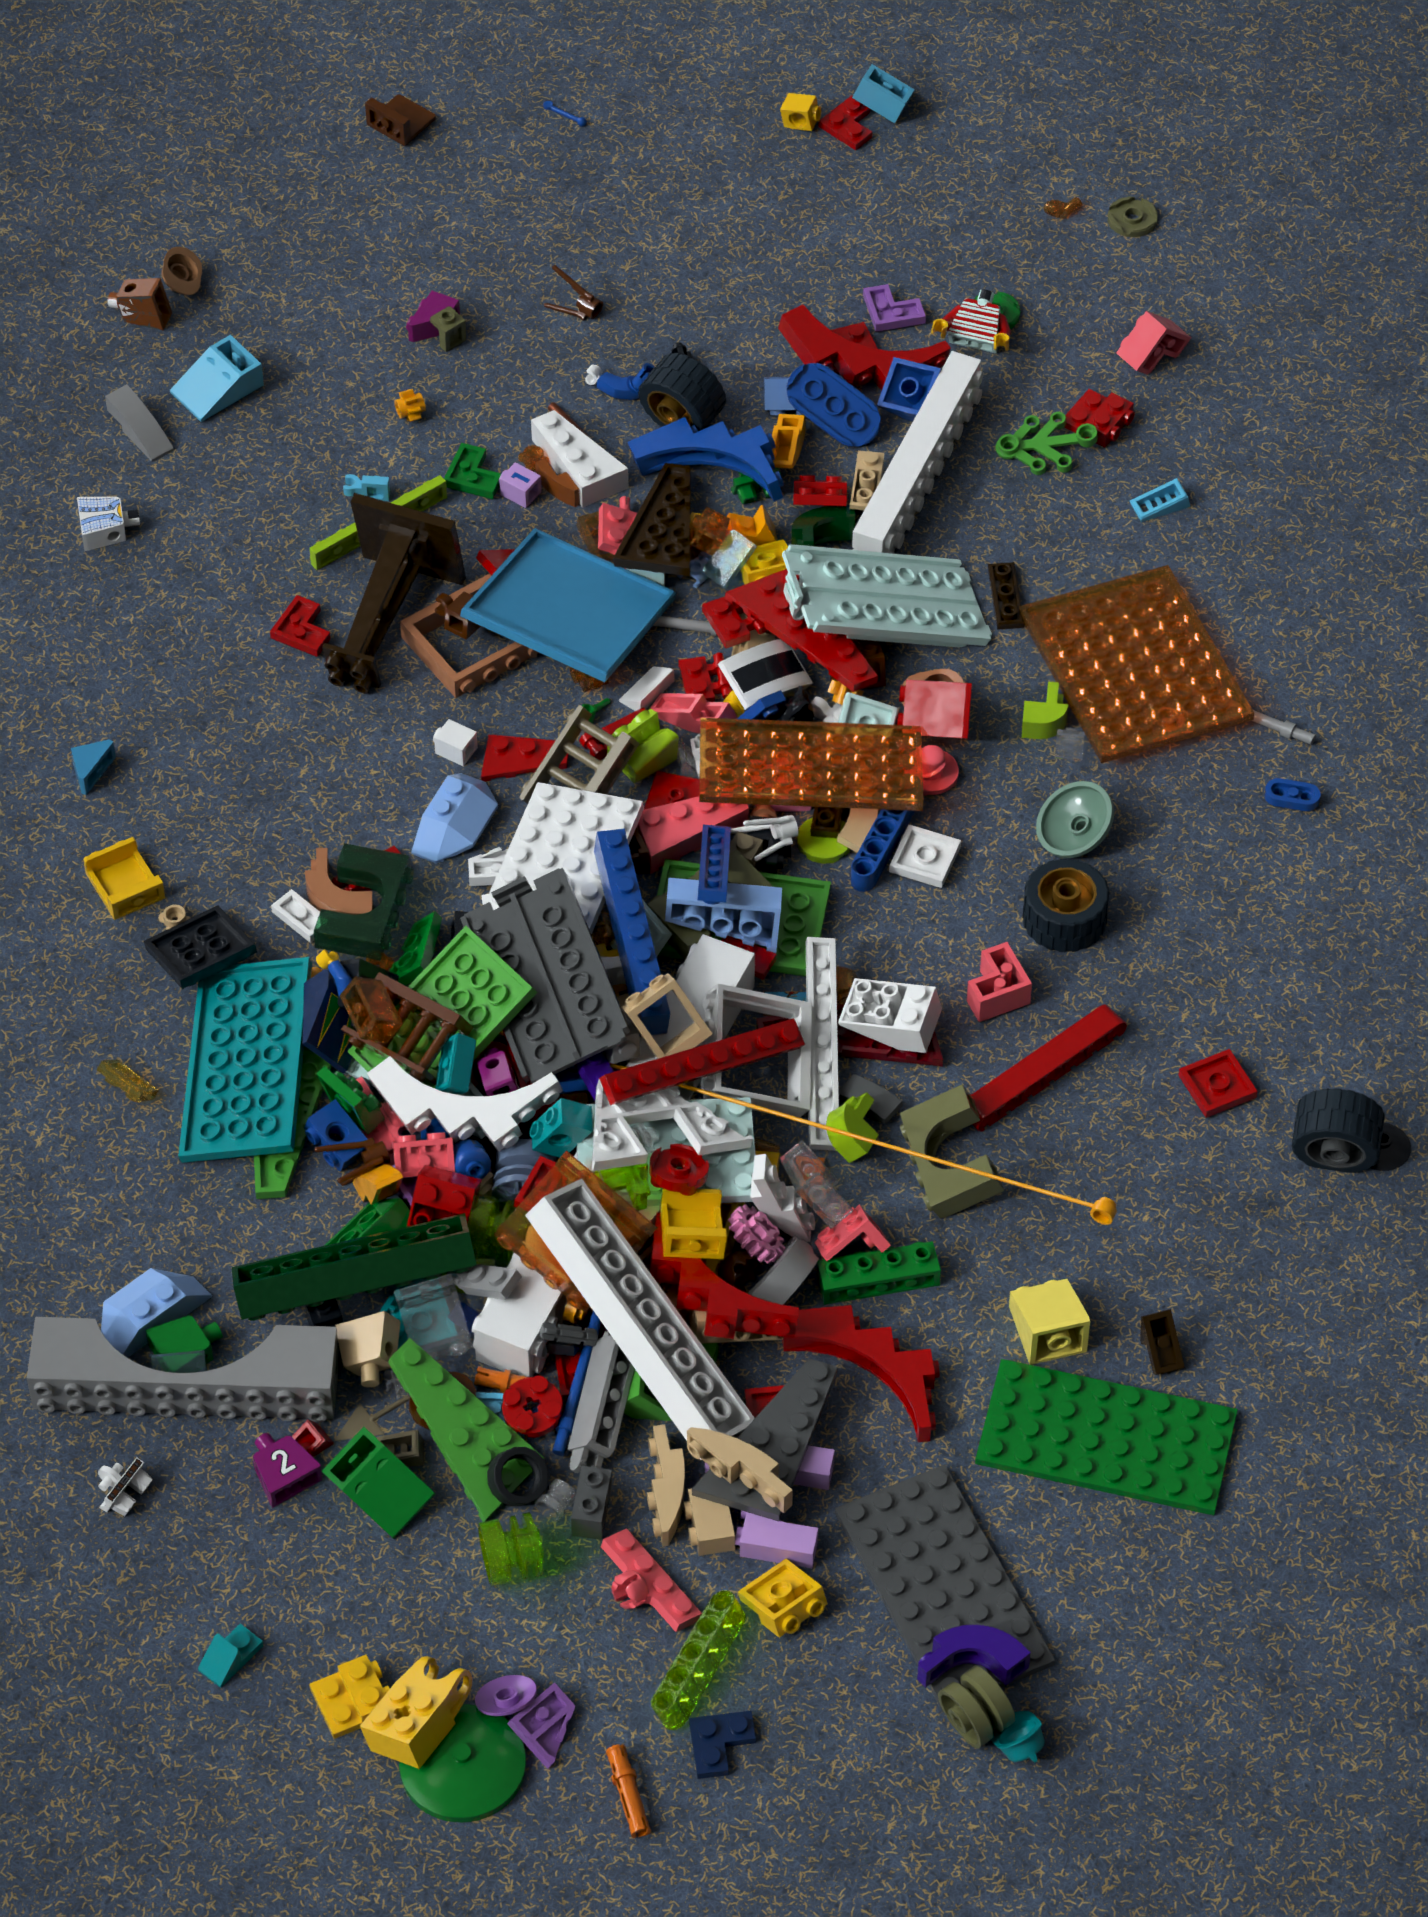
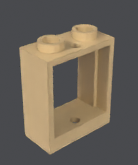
(683, 1041)

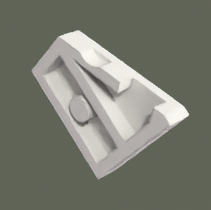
(485, 867)

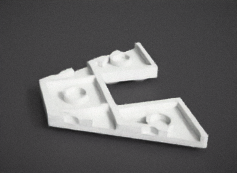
(618, 1146)

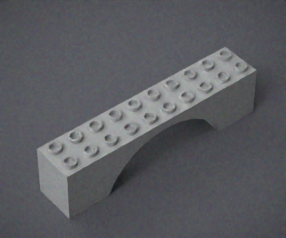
(282, 1378)

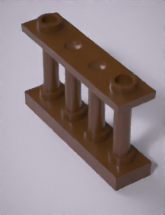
(430, 1013)

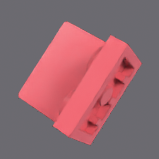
(414, 1154)
(858, 1222)

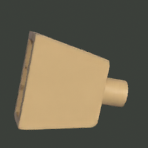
(368, 1345)

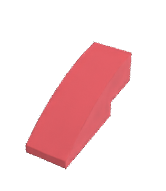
(686, 710)

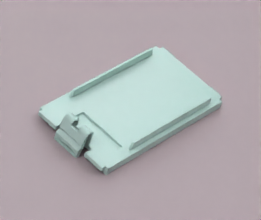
(884, 596)

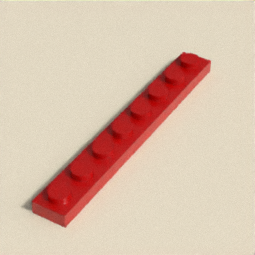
(701, 1061)

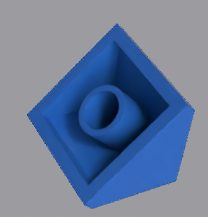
(907, 387)

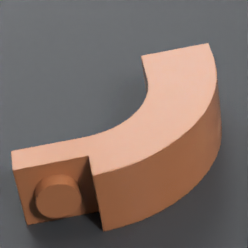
(327, 896)

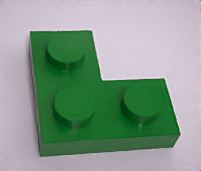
(468, 476)

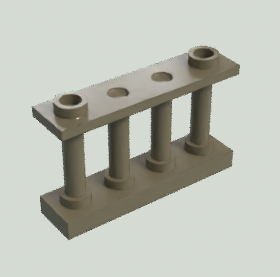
(605, 770)

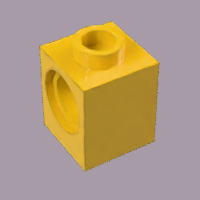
(800, 111)

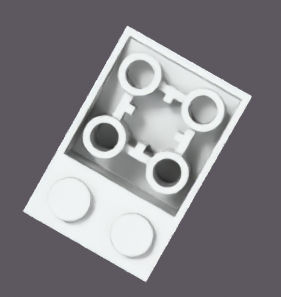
(892, 1013)

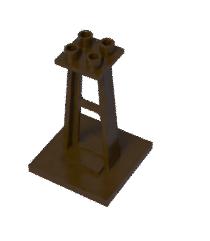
(402, 546)

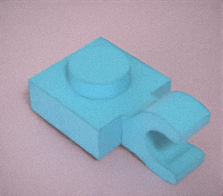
(370, 486)

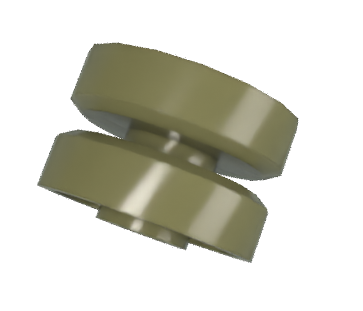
(976, 1707)

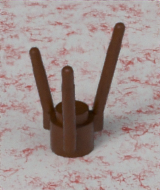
(587, 303)
(373, 1157)

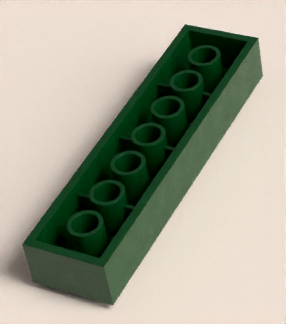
(353, 1267)

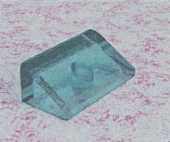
(729, 558)

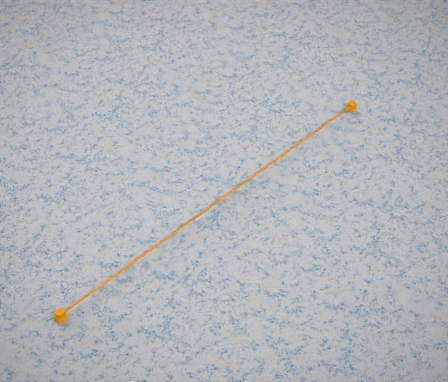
(1102, 1210)

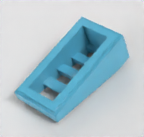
(1170, 488)

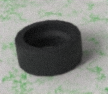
(540, 1476)

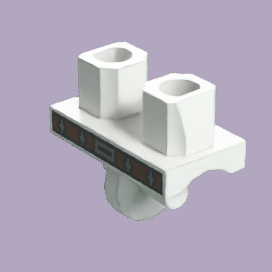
(133, 1477)

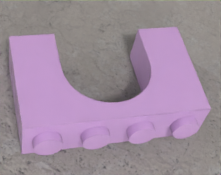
(775, 1540)

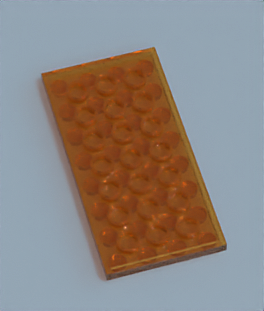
(810, 764)

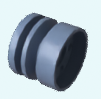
(513, 1169)

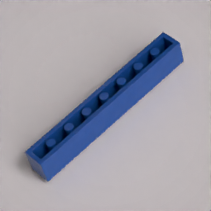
(630, 923)

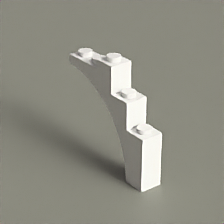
(460, 1115)

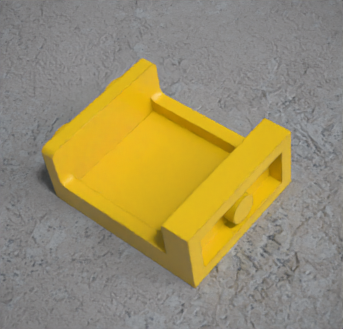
(123, 878)
(692, 1224)

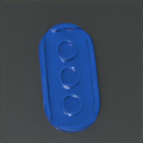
(833, 405)

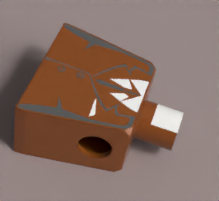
(142, 302)

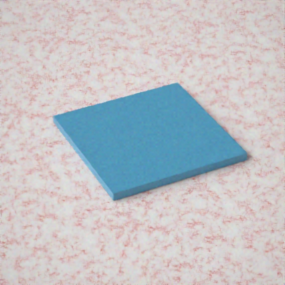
(568, 604)

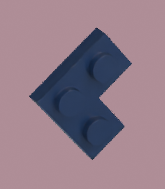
(713, 1734)

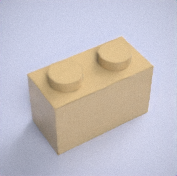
(711, 1525)

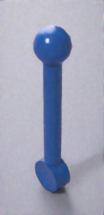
(548, 105)

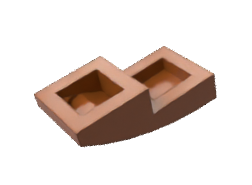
(560, 485)

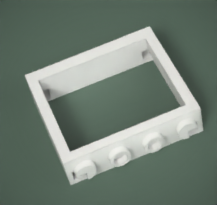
(798, 1060)

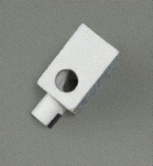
(104, 521)

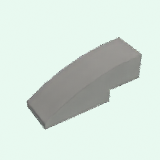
(138, 422)

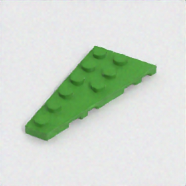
(460, 1426)

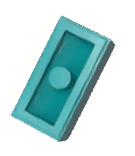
(456, 1064)

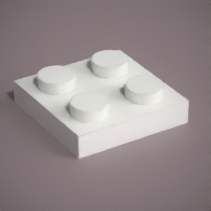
(925, 856)

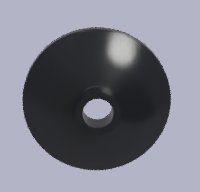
(1395, 1151)

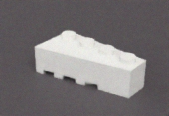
(585, 461)

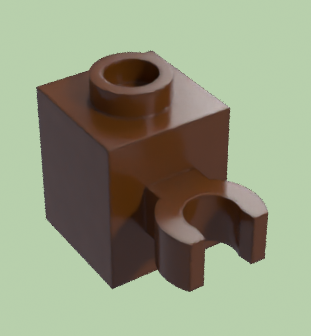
(452, 611)

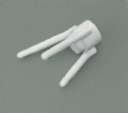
(783, 828)

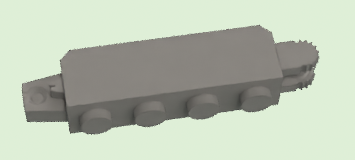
(600, 1405)

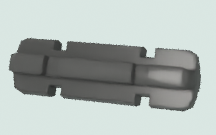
(568, 1334)

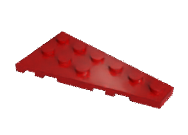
(835, 652)

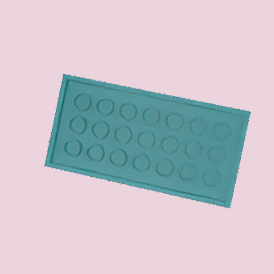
(245, 1061)

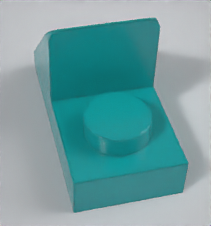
(229, 1654)

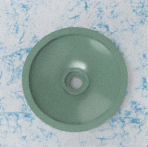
(1070, 810)

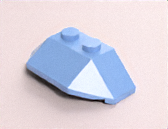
(454, 818)
(146, 1303)

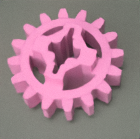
(756, 1234)

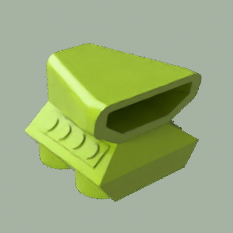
(656, 746)

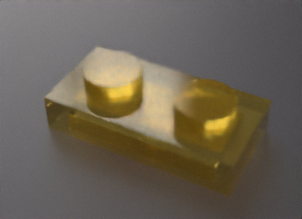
(123, 1077)

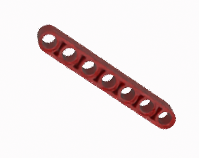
(1046, 1064)

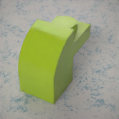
(1044, 718)
(850, 1119)

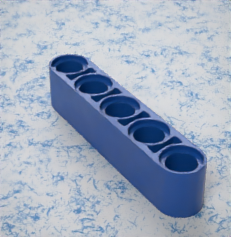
(878, 848)

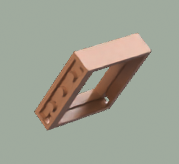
(483, 671)

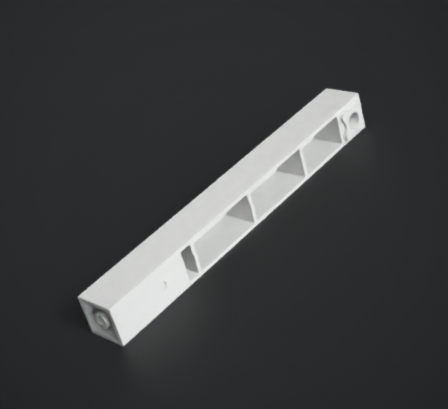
(509, 1328)

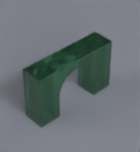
(366, 933)

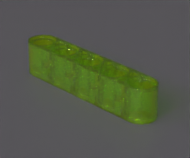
(698, 1660)

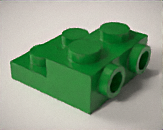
(361, 1108)

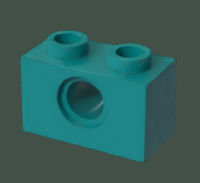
(561, 1127)

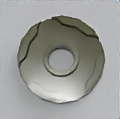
(1129, 227)

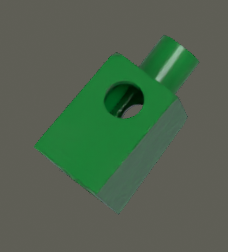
(183, 1336)

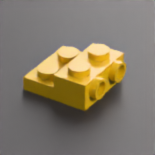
(764, 561)
(784, 1598)
(349, 1695)

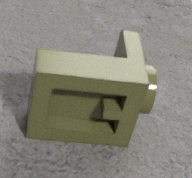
(451, 328)

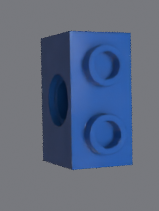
(334, 1120)

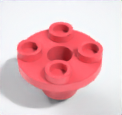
(938, 770)

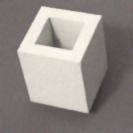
(455, 742)

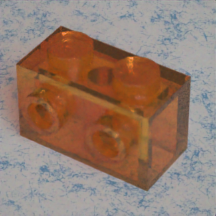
(371, 1009)

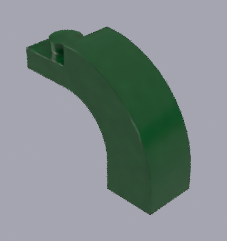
(823, 525)

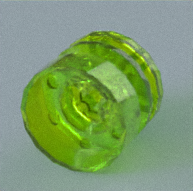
(483, 1224)
(510, 1549)

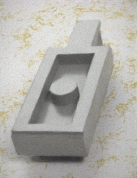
(487, 1281)

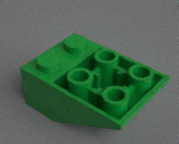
(378, 1482)

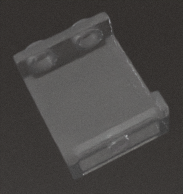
(815, 1184)
(435, 1317)

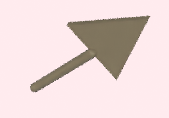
(361, 1419)

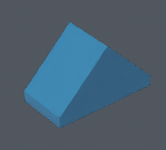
(91, 762)

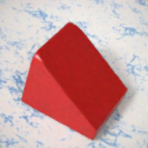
(312, 1438)

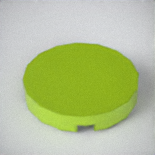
(820, 849)

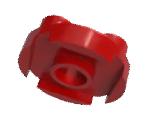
(686, 1180)
(536, 1390)

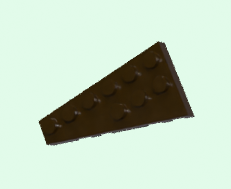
(661, 530)

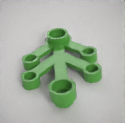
(1042, 442)

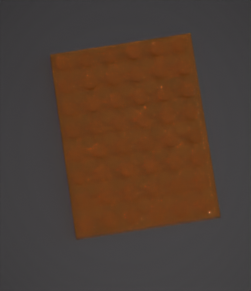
(1135, 664)

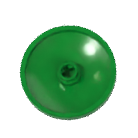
(470, 1771)

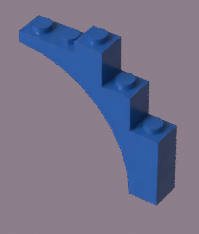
(715, 445)

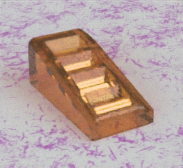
(583, 524)

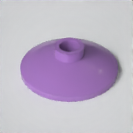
(506, 1695)

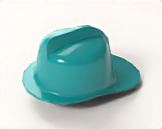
(1021, 1739)

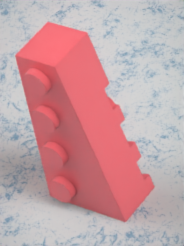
(678, 826)

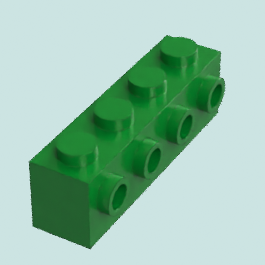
(878, 1273)

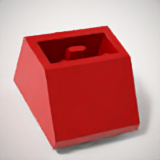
(442, 1195)

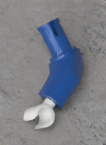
(618, 386)

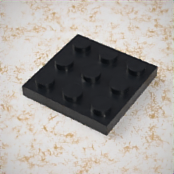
(200, 947)

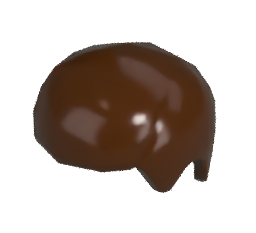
(738, 1269)

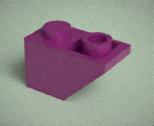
(419, 325)

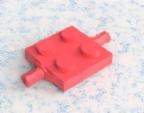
(614, 524)

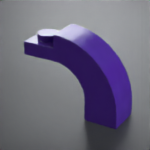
(978, 1646)

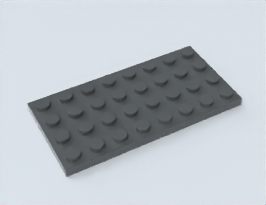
(936, 1568)

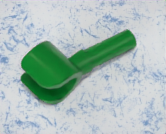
(593, 709)

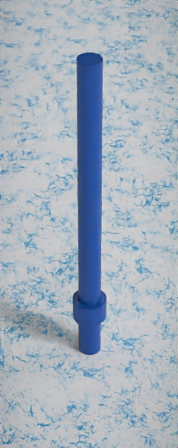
(566, 1421)

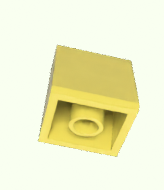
(1050, 1320)

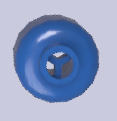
(471, 1159)

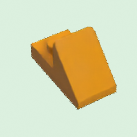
(756, 529)

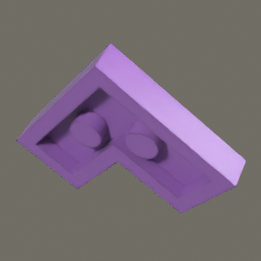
(890, 314)

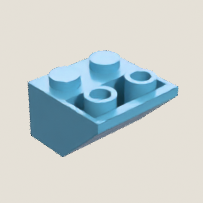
(883, 93)

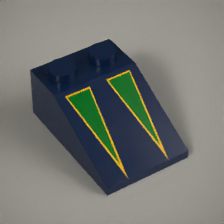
(325, 1020)

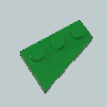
(418, 948)

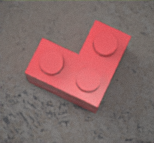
(1150, 341)
(1001, 986)

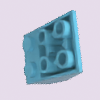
(218, 379)

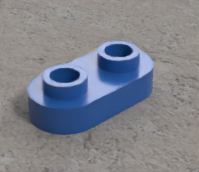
(1292, 794)

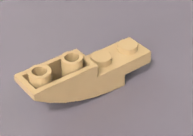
(735, 1458)
(667, 1487)

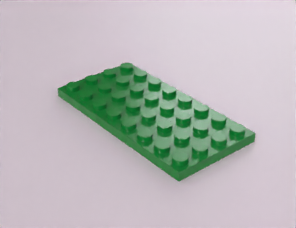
(1106, 1436)

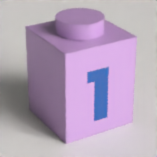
(520, 485)

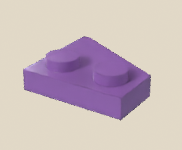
(544, 1723)

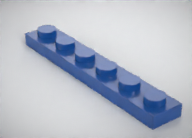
(714, 864)

